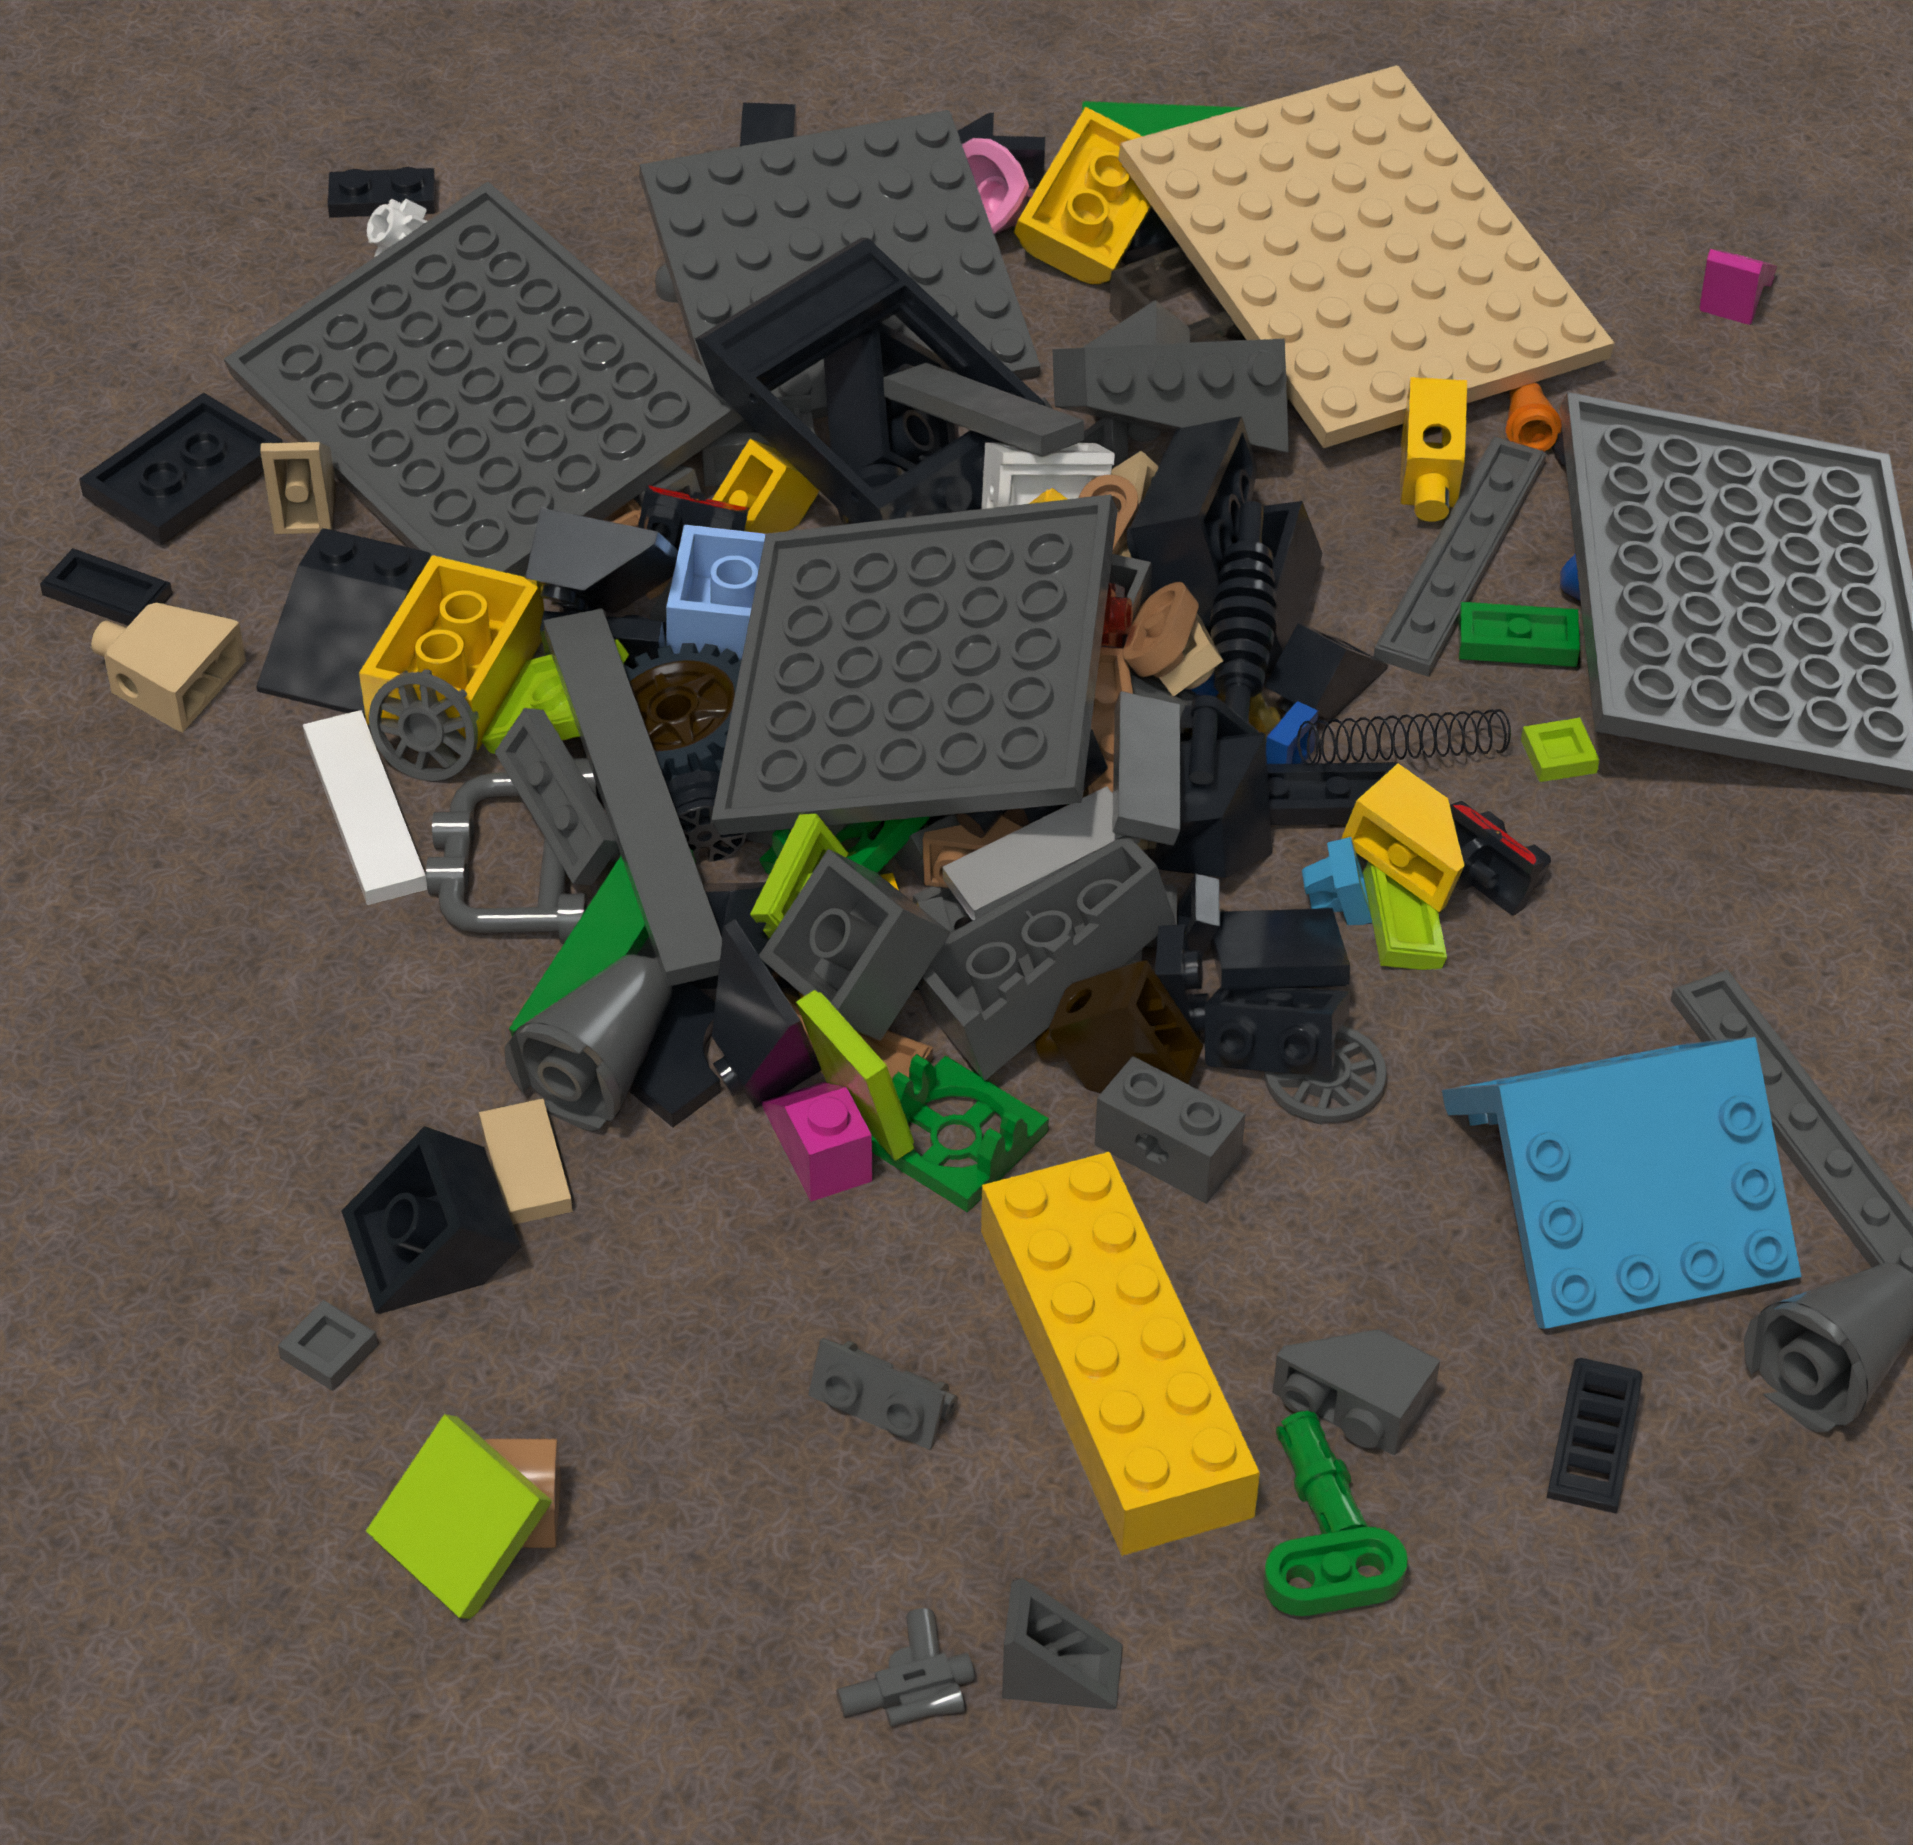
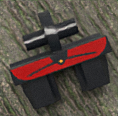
(671, 510)
(1495, 860)

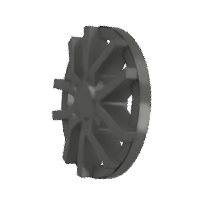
(424, 725)
(1335, 1085)

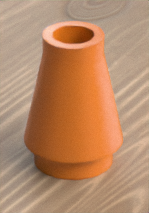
(1532, 418)

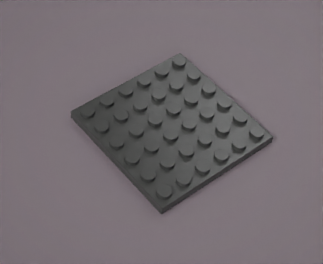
(773, 209)
(919, 667)

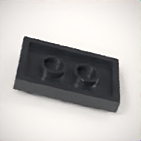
(179, 468)

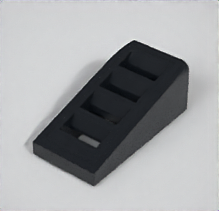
(1604, 1394)

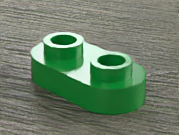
(1331, 1568)

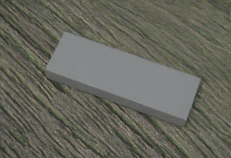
(1031, 854)

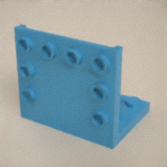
(1640, 1178)

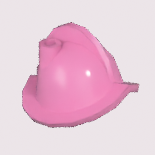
(999, 182)

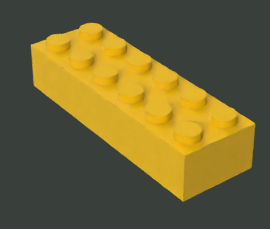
(1118, 1354)

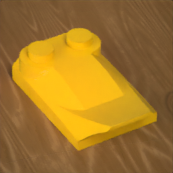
(1085, 203)

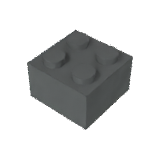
(855, 943)

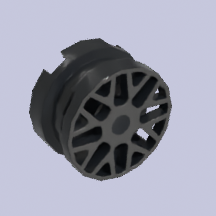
(694, 804)

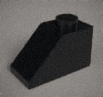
(1322, 672)

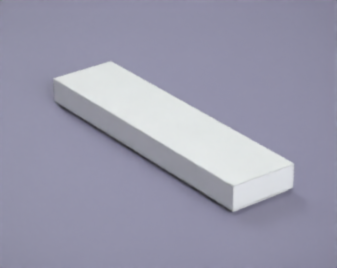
(365, 807)

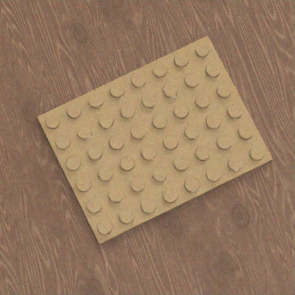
(1365, 249)

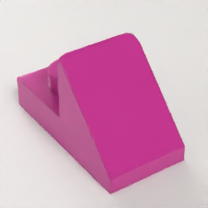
(1734, 285)

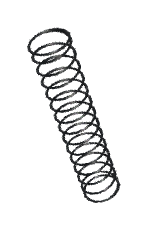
(1320, 741)

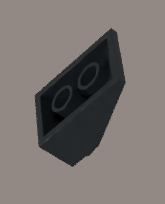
(335, 617)

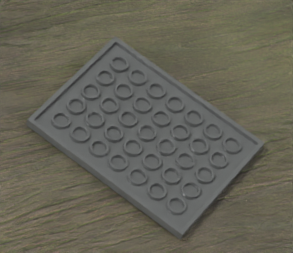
(483, 384)
(1742, 590)

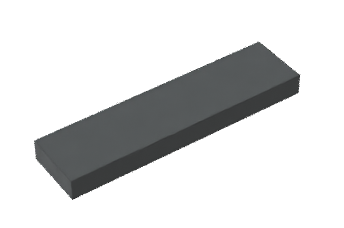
(984, 409)

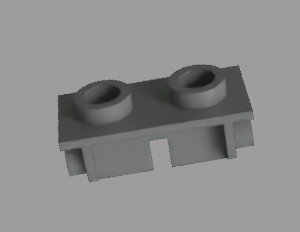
(879, 1393)

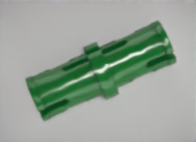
(1319, 1474)

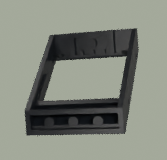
(815, 318)

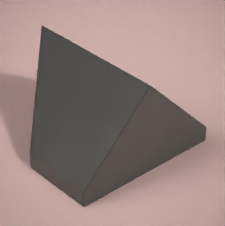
(1056, 1653)

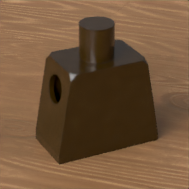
(1115, 1018)

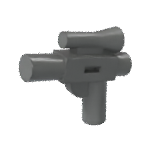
(917, 1680)

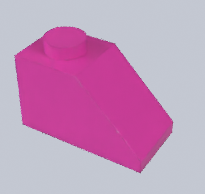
(823, 1138)

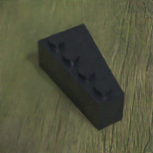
(1195, 508)

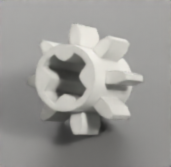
(393, 223)

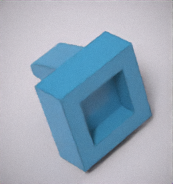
(1339, 883)

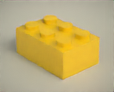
(464, 627)

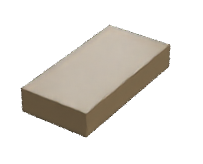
(526, 1161)

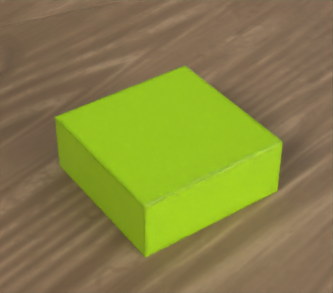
(1560, 749)

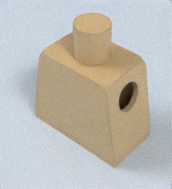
(170, 660)

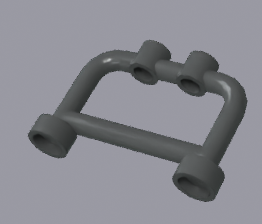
(450, 873)

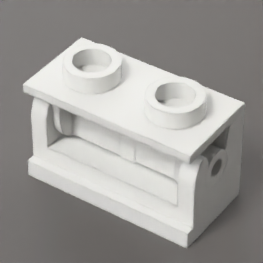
(1020, 476)

